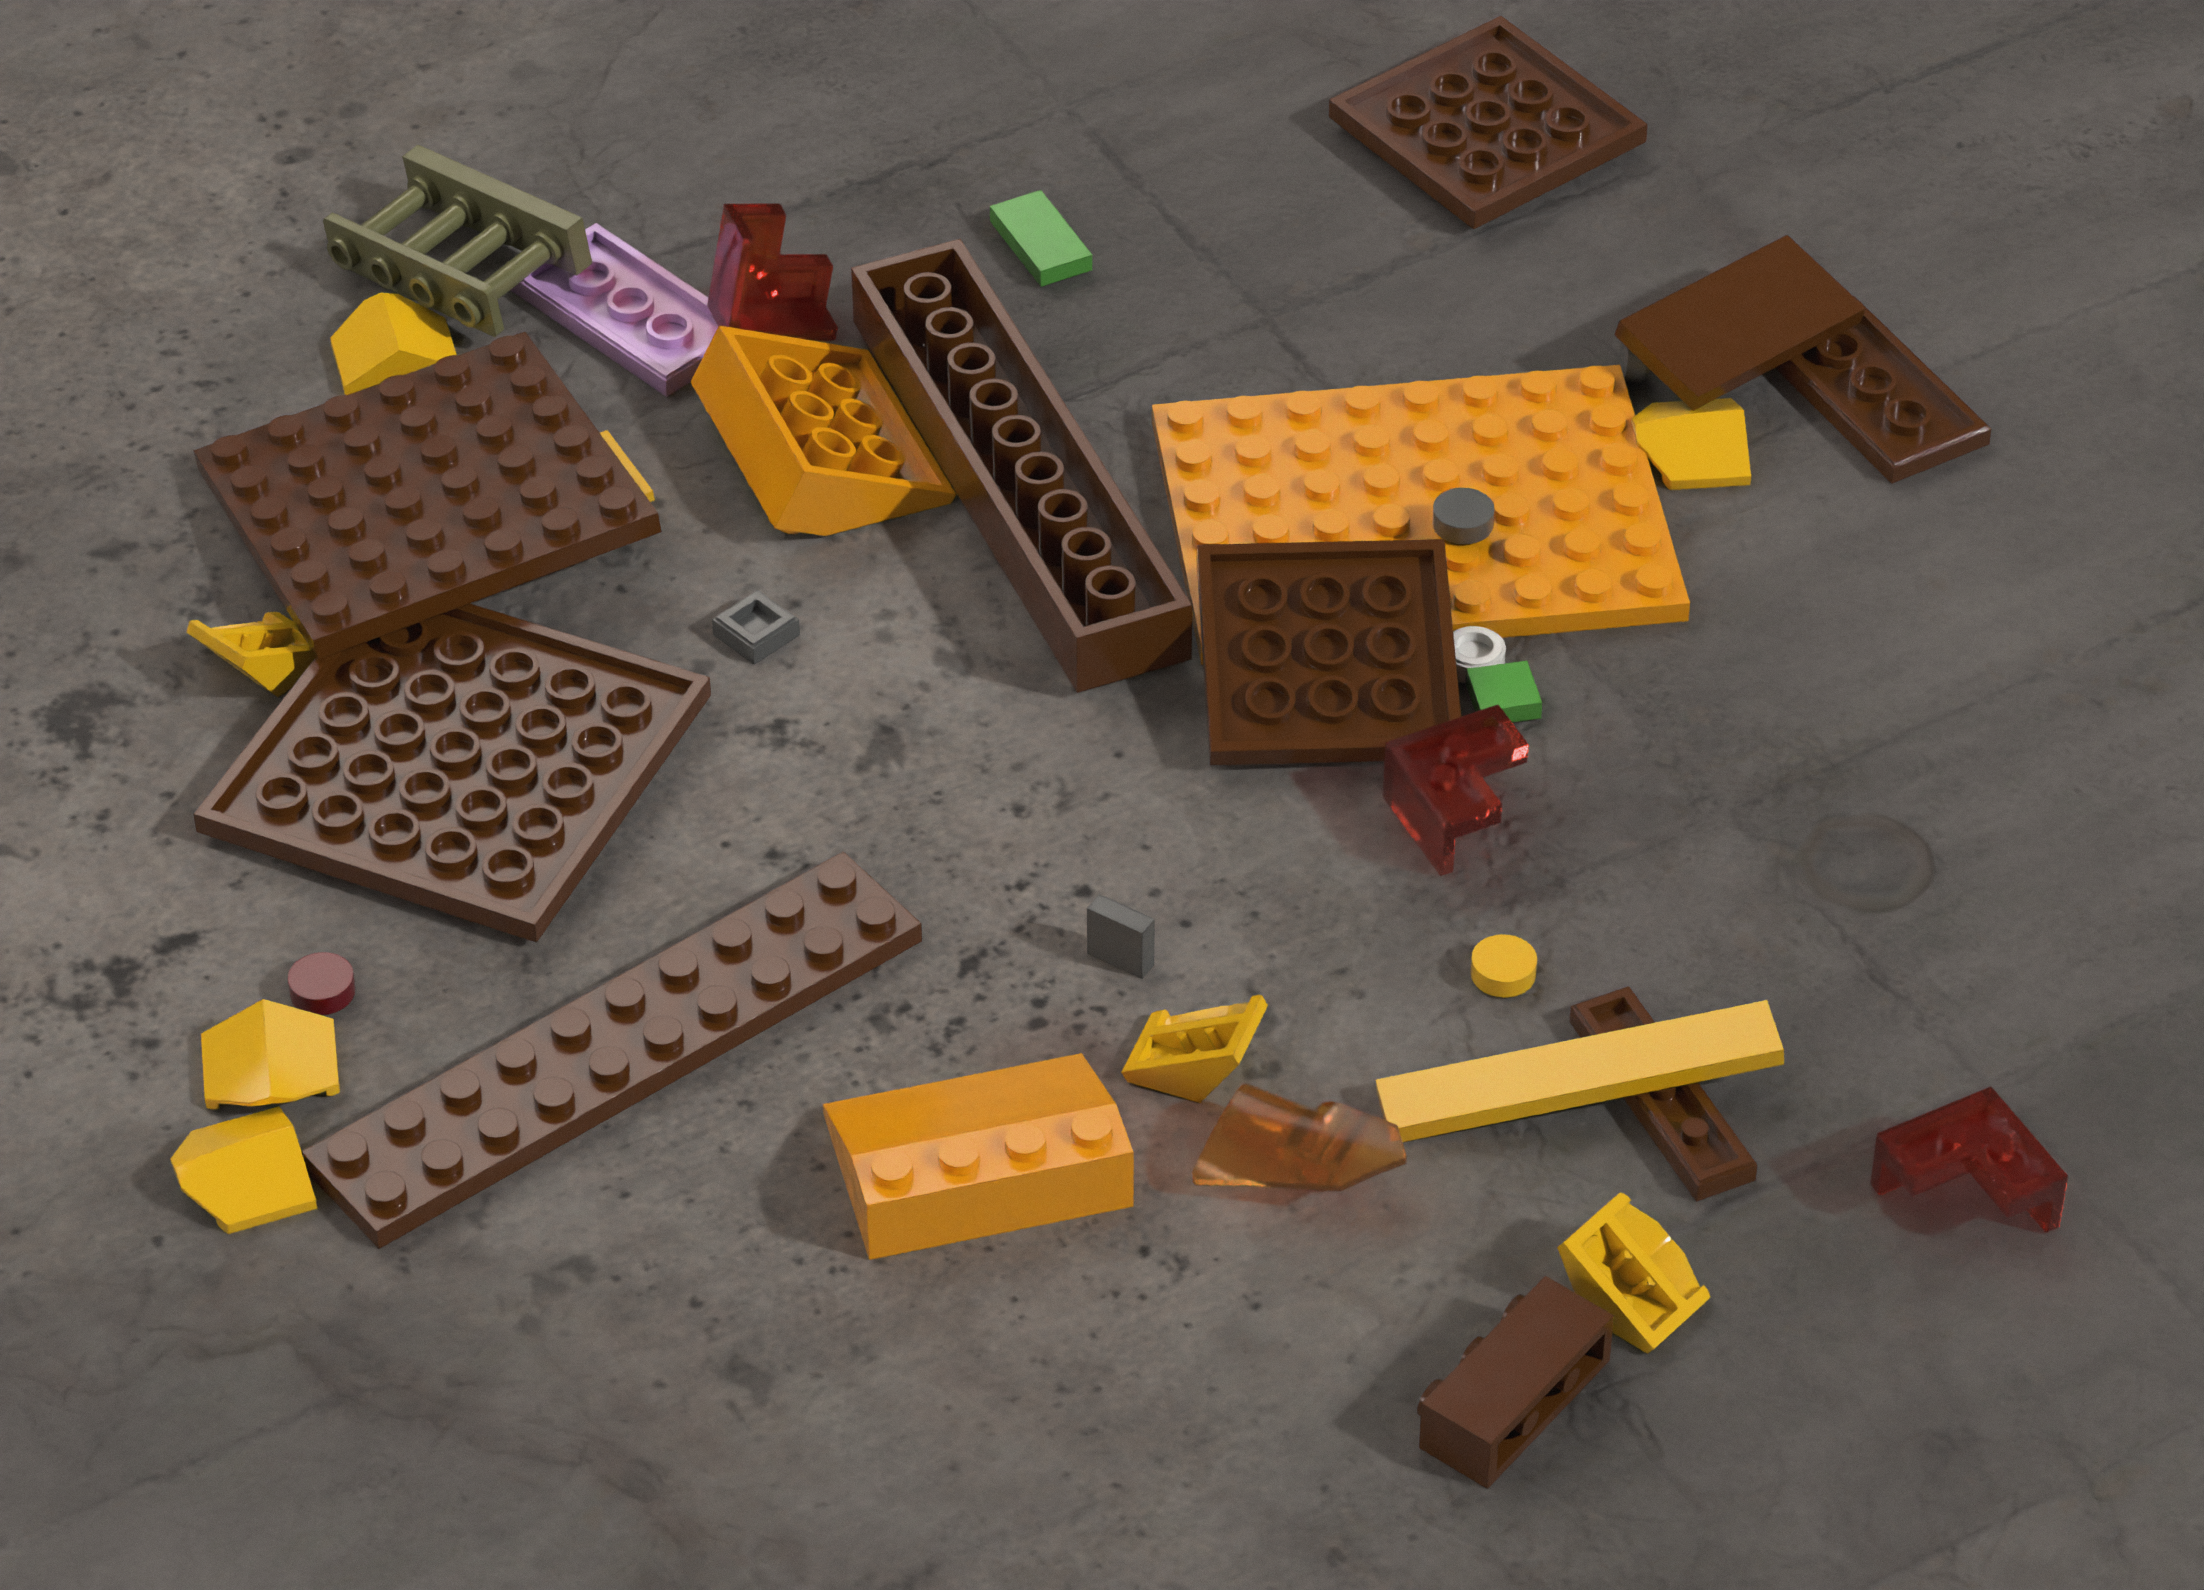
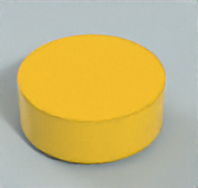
(1503, 966)

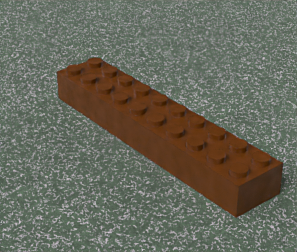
(1022, 466)

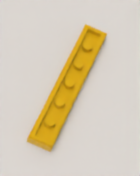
(1581, 1071)

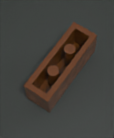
(1514, 1381)

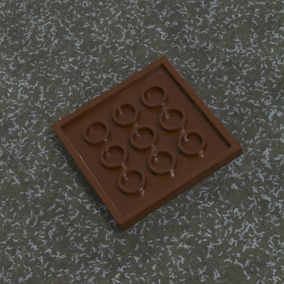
(1487, 121)
(1324, 648)

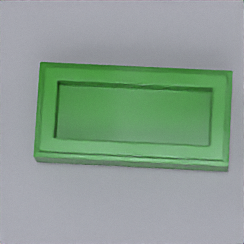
(1041, 238)

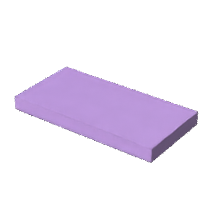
(627, 311)

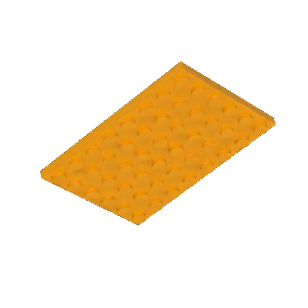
(1554, 450)

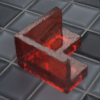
(764, 289)
(1438, 779)
(1975, 1138)

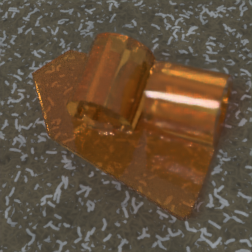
(1292, 1146)

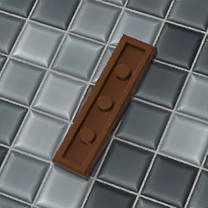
(1677, 1118)

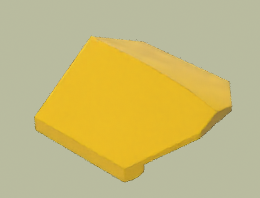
(388, 339)
(1695, 446)
(264, 651)
(1194, 1049)
(269, 1056)
(245, 1170)
(1633, 1272)

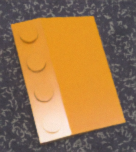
(816, 432)
(981, 1155)

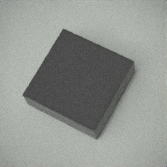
(755, 627)
(1120, 936)

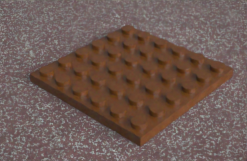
(424, 493)
(458, 764)

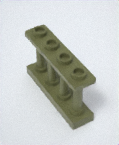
(461, 199)

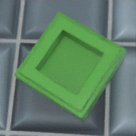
(1508, 686)

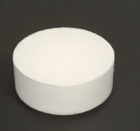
(1477, 648)

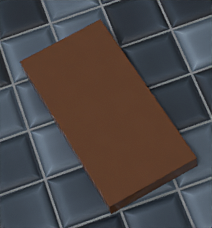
(1739, 322)
(1886, 400)

